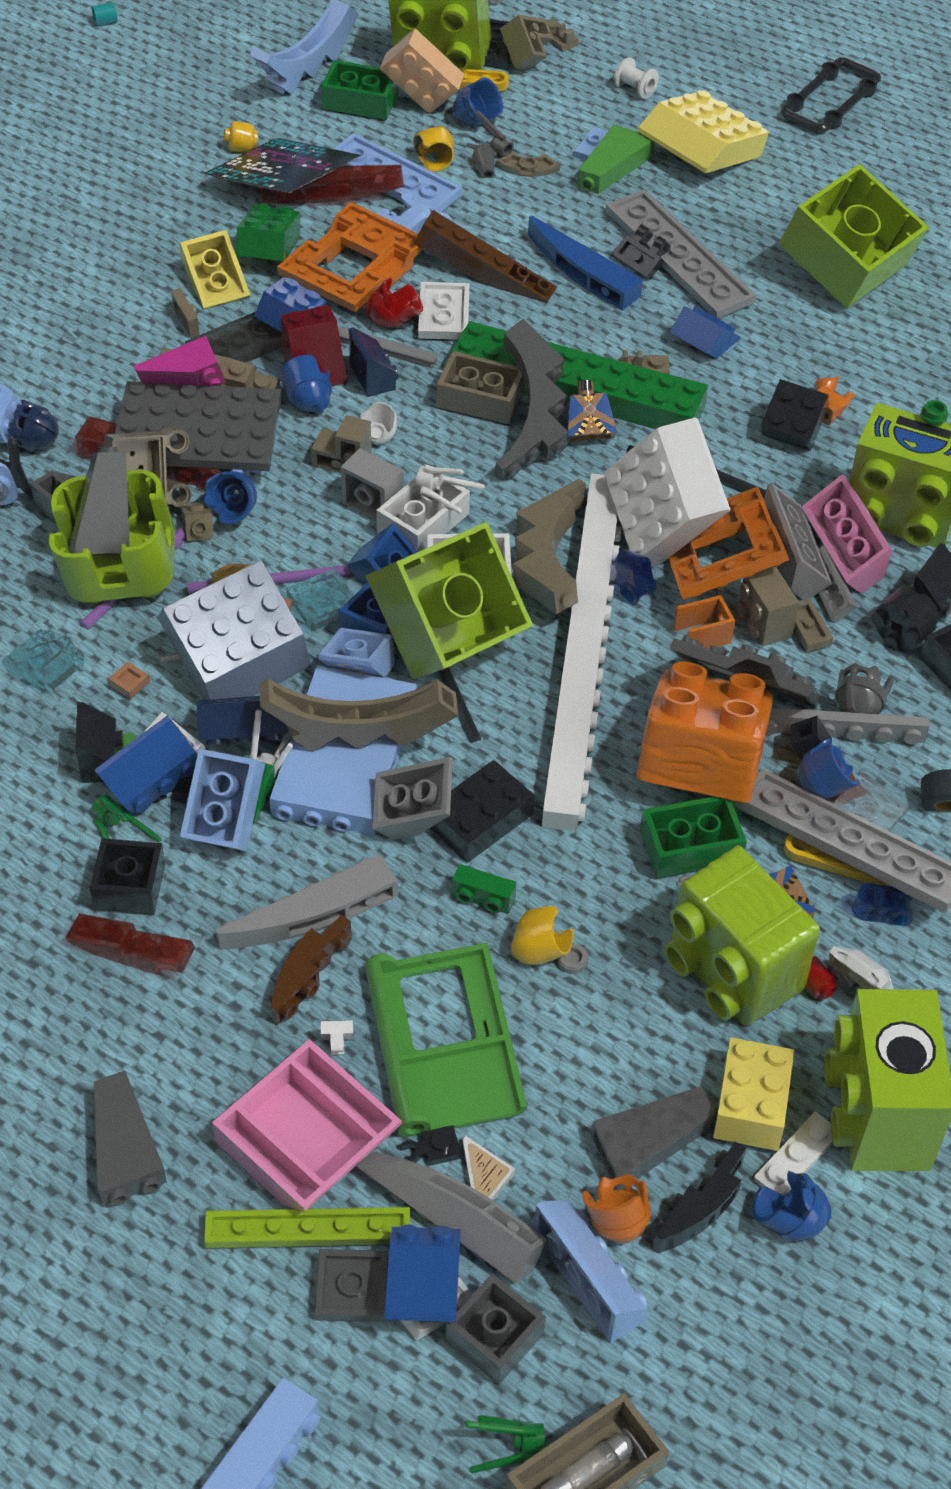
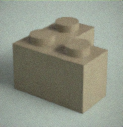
(526, 40)
(336, 447)

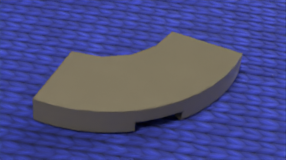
(527, 166)

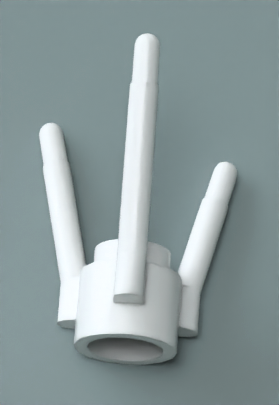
(431, 478)
(280, 754)

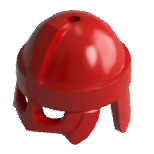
(394, 308)

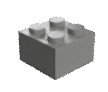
(369, 482)

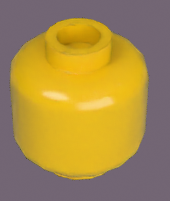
(240, 137)

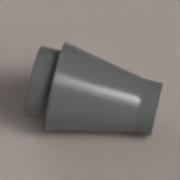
(484, 159)

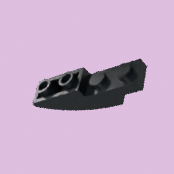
(701, 1206)

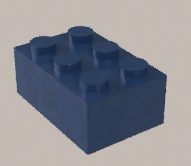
(235, 719)

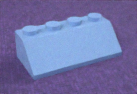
(589, 1269)

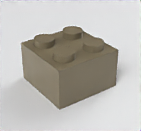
(768, 606)

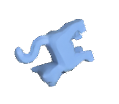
(412, 216)

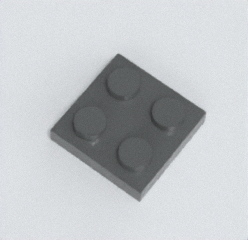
(351, 1285)

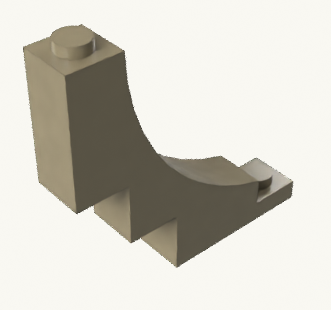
(540, 532)

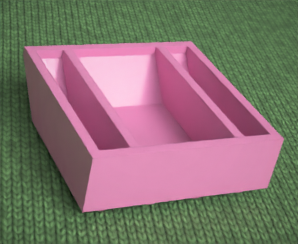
(303, 1127)

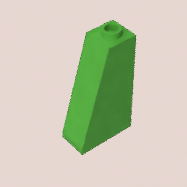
(614, 158)

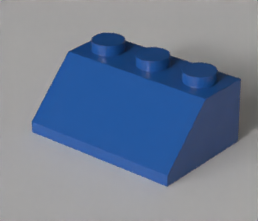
(149, 766)

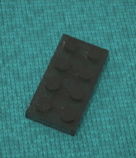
(243, 339)

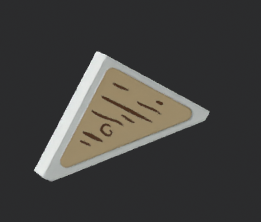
(485, 1170)

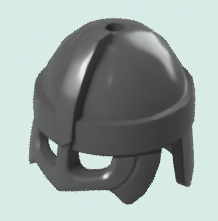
(860, 693)

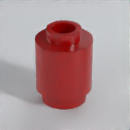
(821, 980)

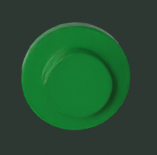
(934, 412)

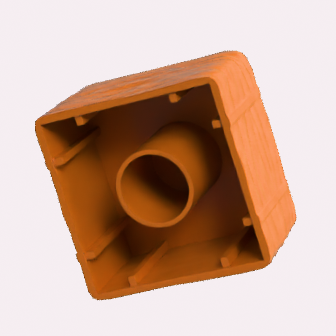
(705, 732)

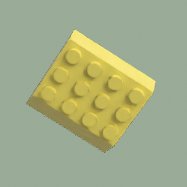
(704, 131)

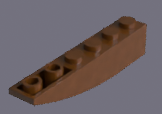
(480, 259)

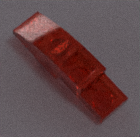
(125, 945)

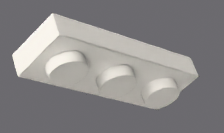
(796, 1154)

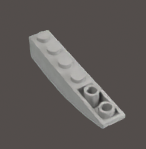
(314, 907)
(483, 1224)

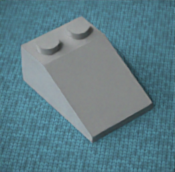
(412, 798)

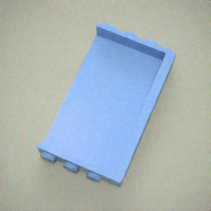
(337, 780)

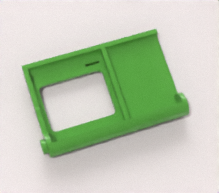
(455, 1081)

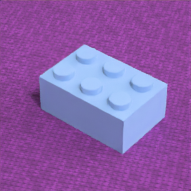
(222, 799)

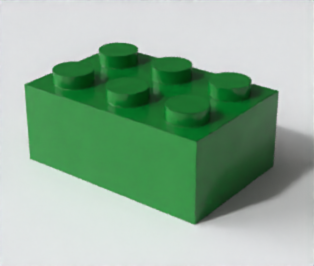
(358, 90)
(268, 232)
(690, 834)

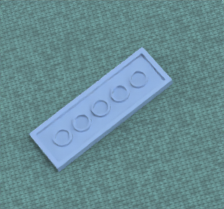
(423, 184)

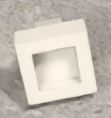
(337, 1032)

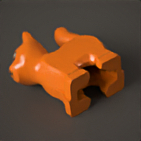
(837, 403)

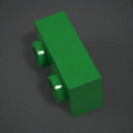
(484, 889)

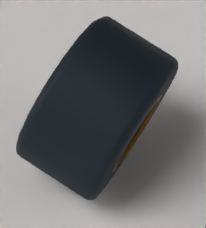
(936, 791)

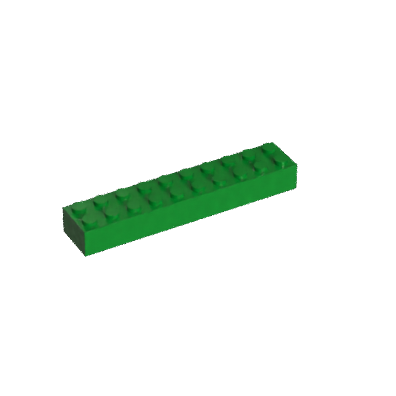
(632, 391)

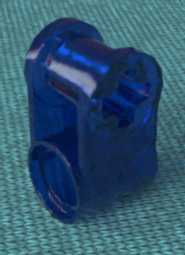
(634, 575)
(882, 905)

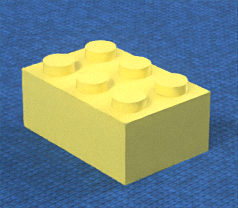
(754, 1094)

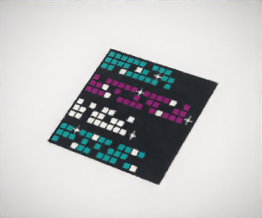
(282, 165)

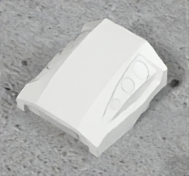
(855, 966)

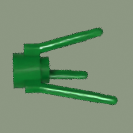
(110, 813)
(527, 1437)

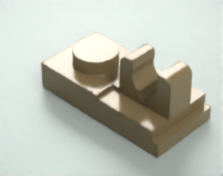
(562, 38)
(654, 362)

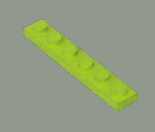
(302, 1228)

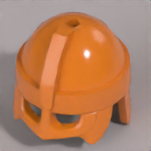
(619, 1213)

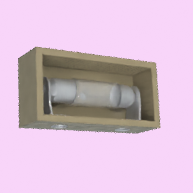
(603, 1452)

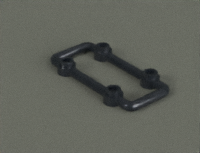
(832, 118)

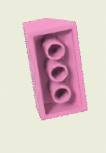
(849, 534)

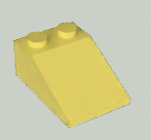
(214, 269)

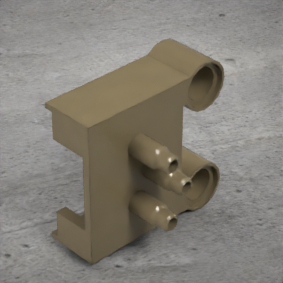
(148, 453)

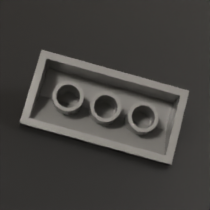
(805, 569)

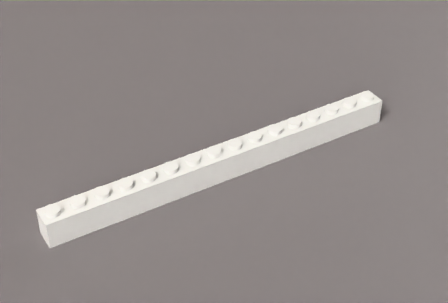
(581, 662)

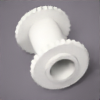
(628, 74)

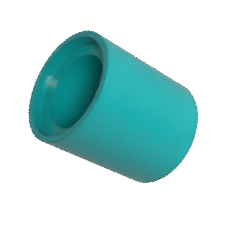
(104, 14)

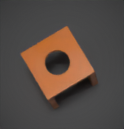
(704, 612)

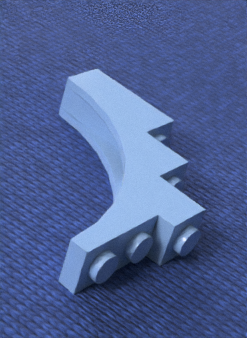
(307, 55)

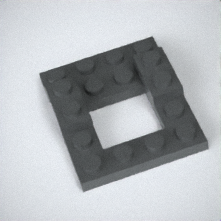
(745, 660)

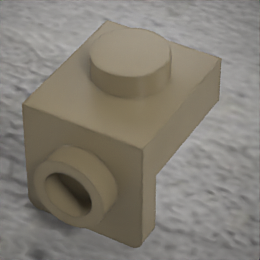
(197, 522)

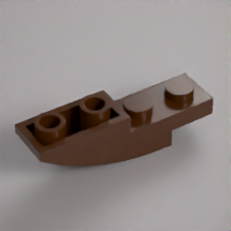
(301, 970)

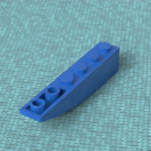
(586, 266)

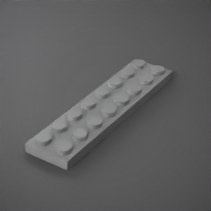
(687, 258)
(851, 839)

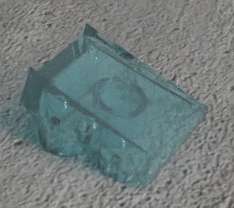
(45, 659)

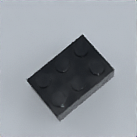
(484, 811)

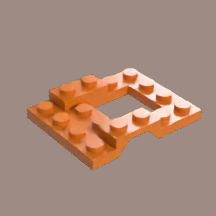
(365, 232)
(746, 513)

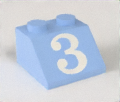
(360, 652)

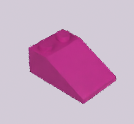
(184, 365)

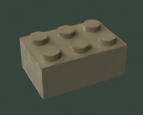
(480, 387)

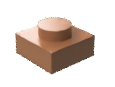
(129, 680)

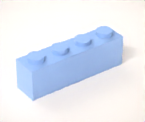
(268, 1440)

